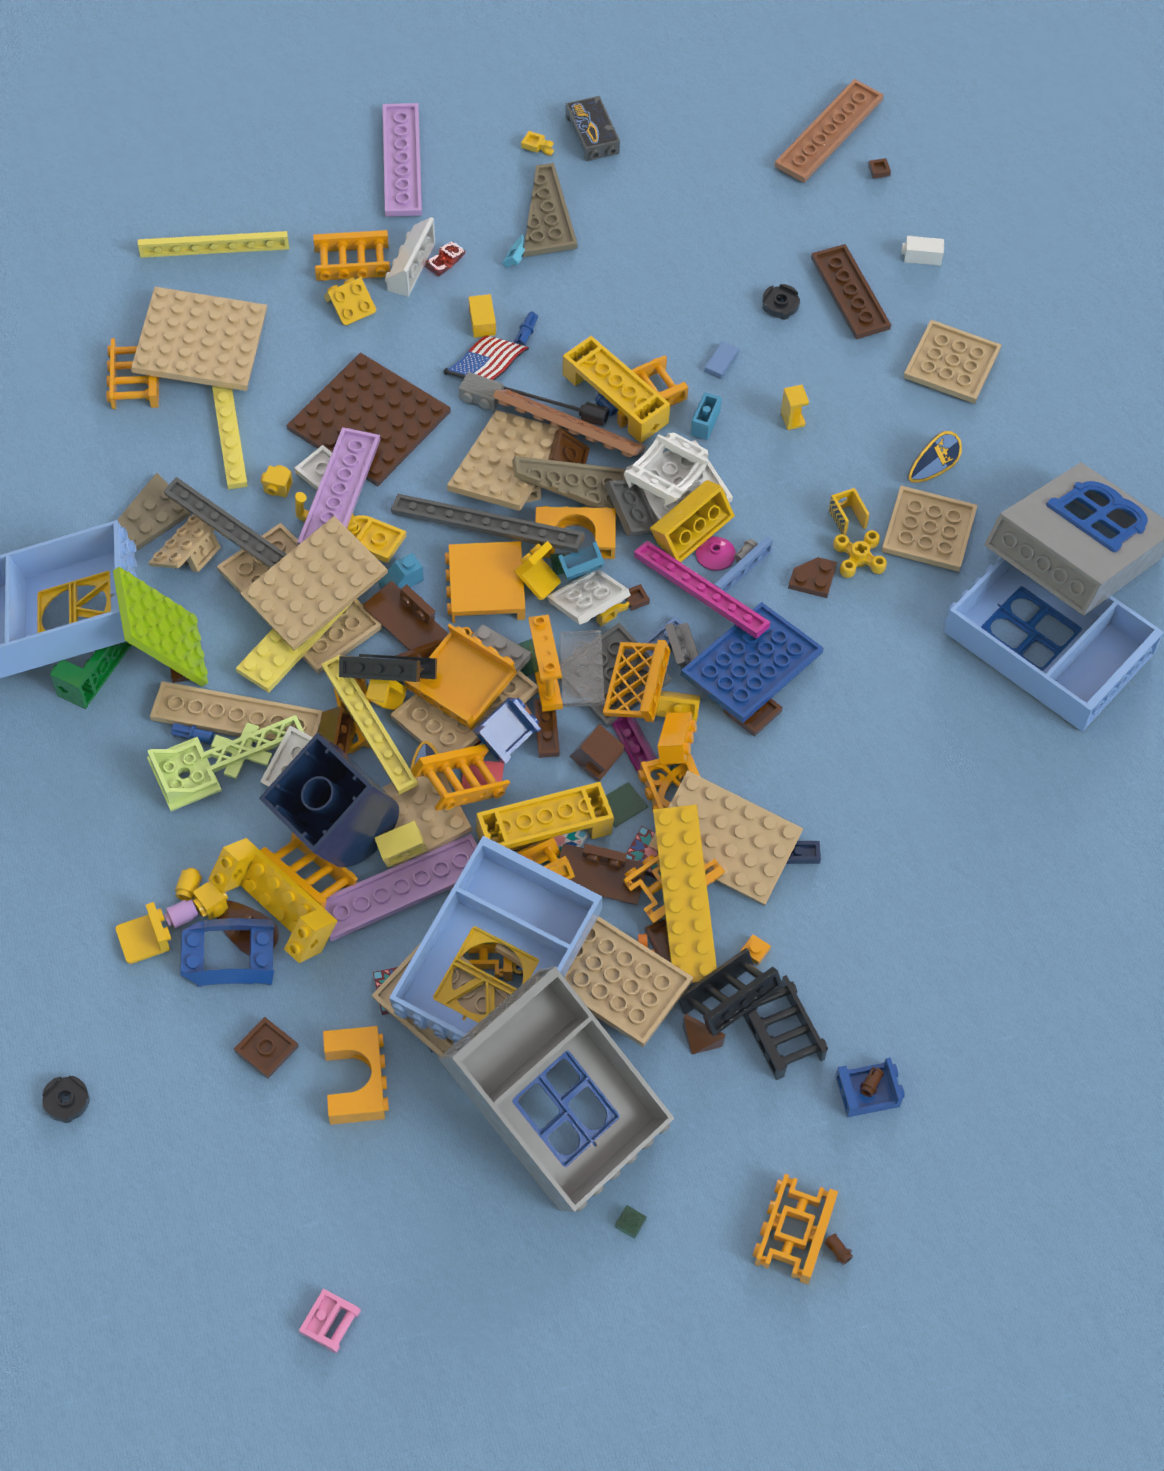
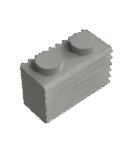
(479, 391)

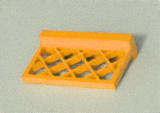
(653, 685)

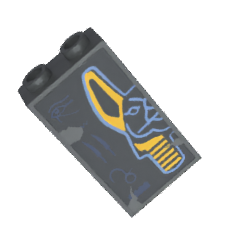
(593, 128)

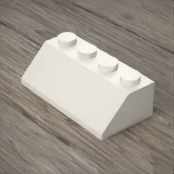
(411, 258)

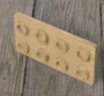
(191, 542)

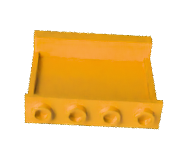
(484, 579)
(467, 677)

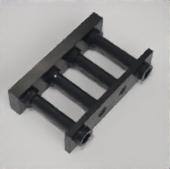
(388, 667)
(738, 1004)
(768, 1044)

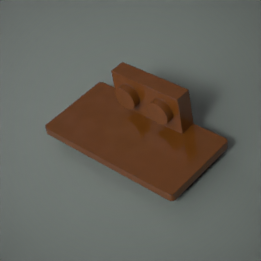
(405, 616)
(603, 871)

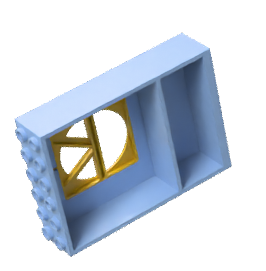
(41, 573)
(501, 902)

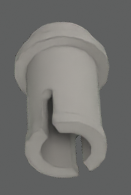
(748, 546)

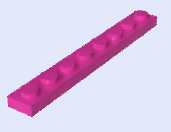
(702, 589)

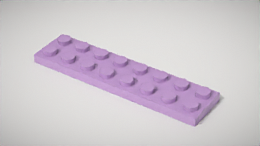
(402, 160)
(342, 480)
(399, 887)

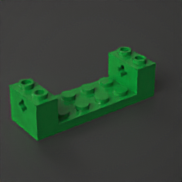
(82, 684)

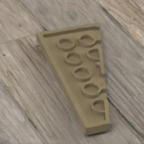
(548, 220)
(573, 480)
(151, 513)

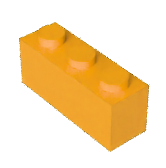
(676, 738)

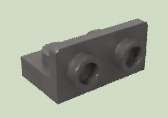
(682, 643)

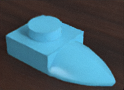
(515, 253)

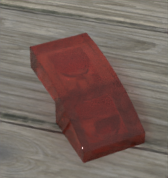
(447, 258)

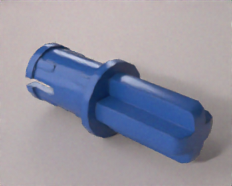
(526, 328)
(192, 732)

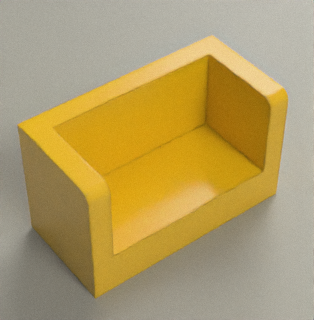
(482, 315)
(791, 407)
(386, 693)

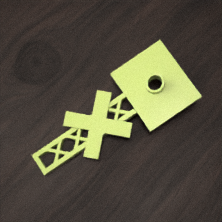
(191, 758)

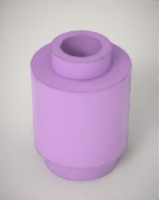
(180, 913)

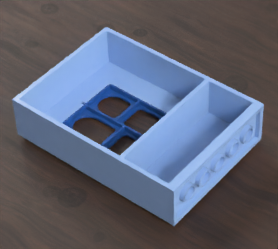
(1084, 673)

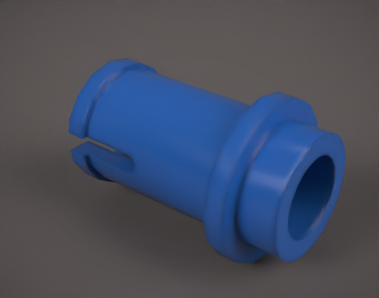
(602, 401)

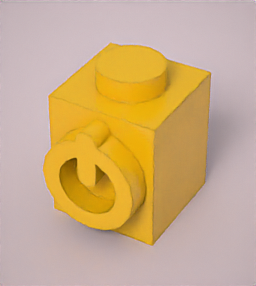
(277, 481)
(210, 901)

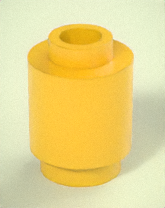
(187, 883)

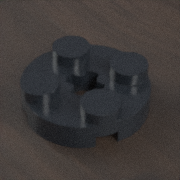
(781, 309)
(64, 1086)

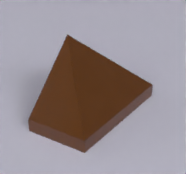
(698, 1036)

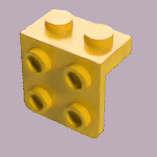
(351, 300)
(537, 573)
(144, 936)

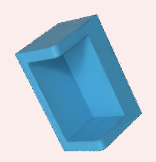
(581, 563)

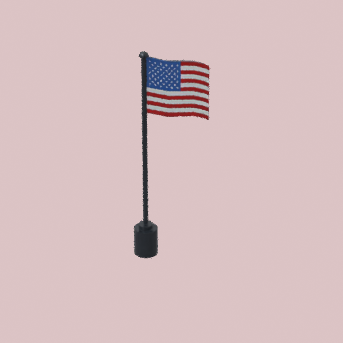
(493, 356)

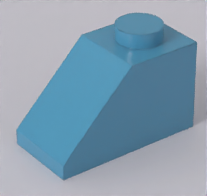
(403, 572)

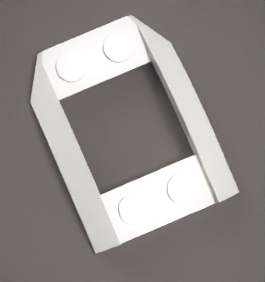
(640, 474)

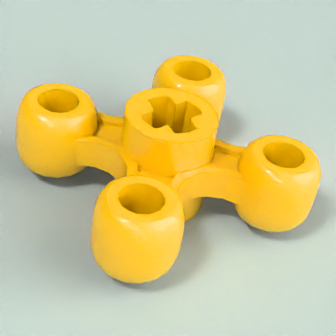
(859, 554)

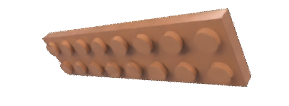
(829, 130)
(575, 425)

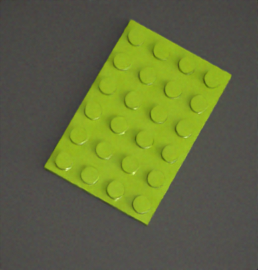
(160, 627)

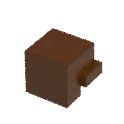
(598, 752)

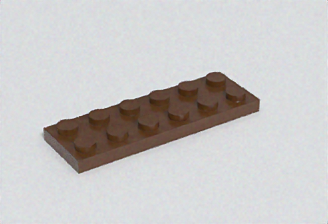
(851, 291)

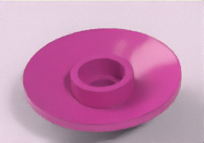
(714, 559)

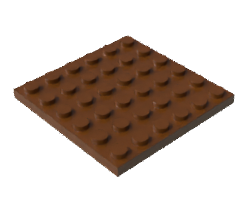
(375, 402)

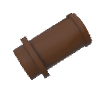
(871, 1082)
(838, 1249)

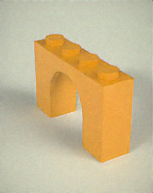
(598, 521)
(367, 1102)

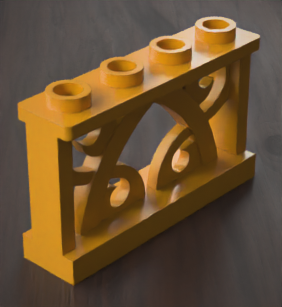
(658, 799)

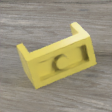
(401, 844)

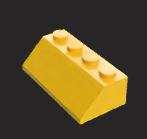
(693, 521)

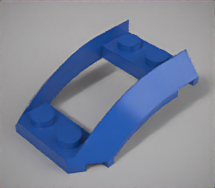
(261, 953)

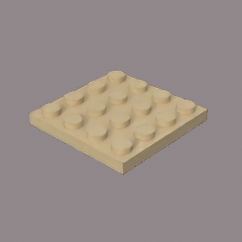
(952, 361)
(929, 528)
(435, 826)

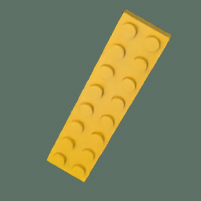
(685, 890)

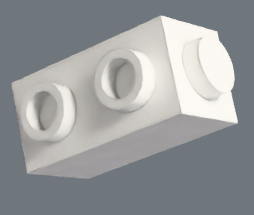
(923, 250)

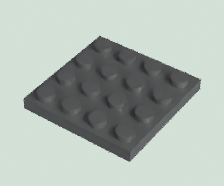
(610, 646)

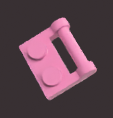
(323, 1315)

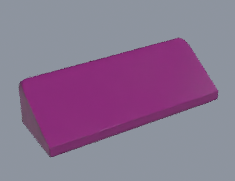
(634, 741)

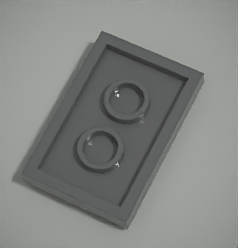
(631, 507)

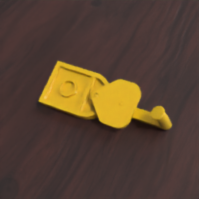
(375, 535)

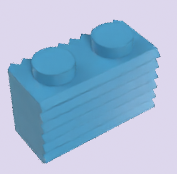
(705, 416)

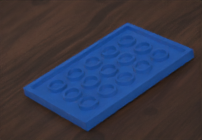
(749, 671)

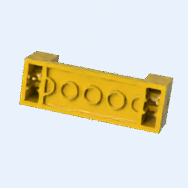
(618, 384)
(548, 817)
(293, 907)

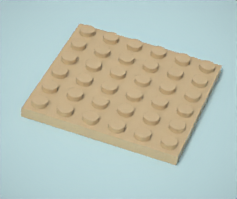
(199, 338)

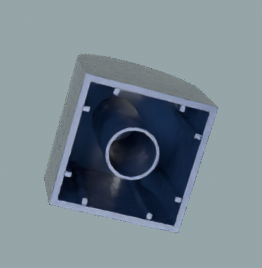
(331, 804)

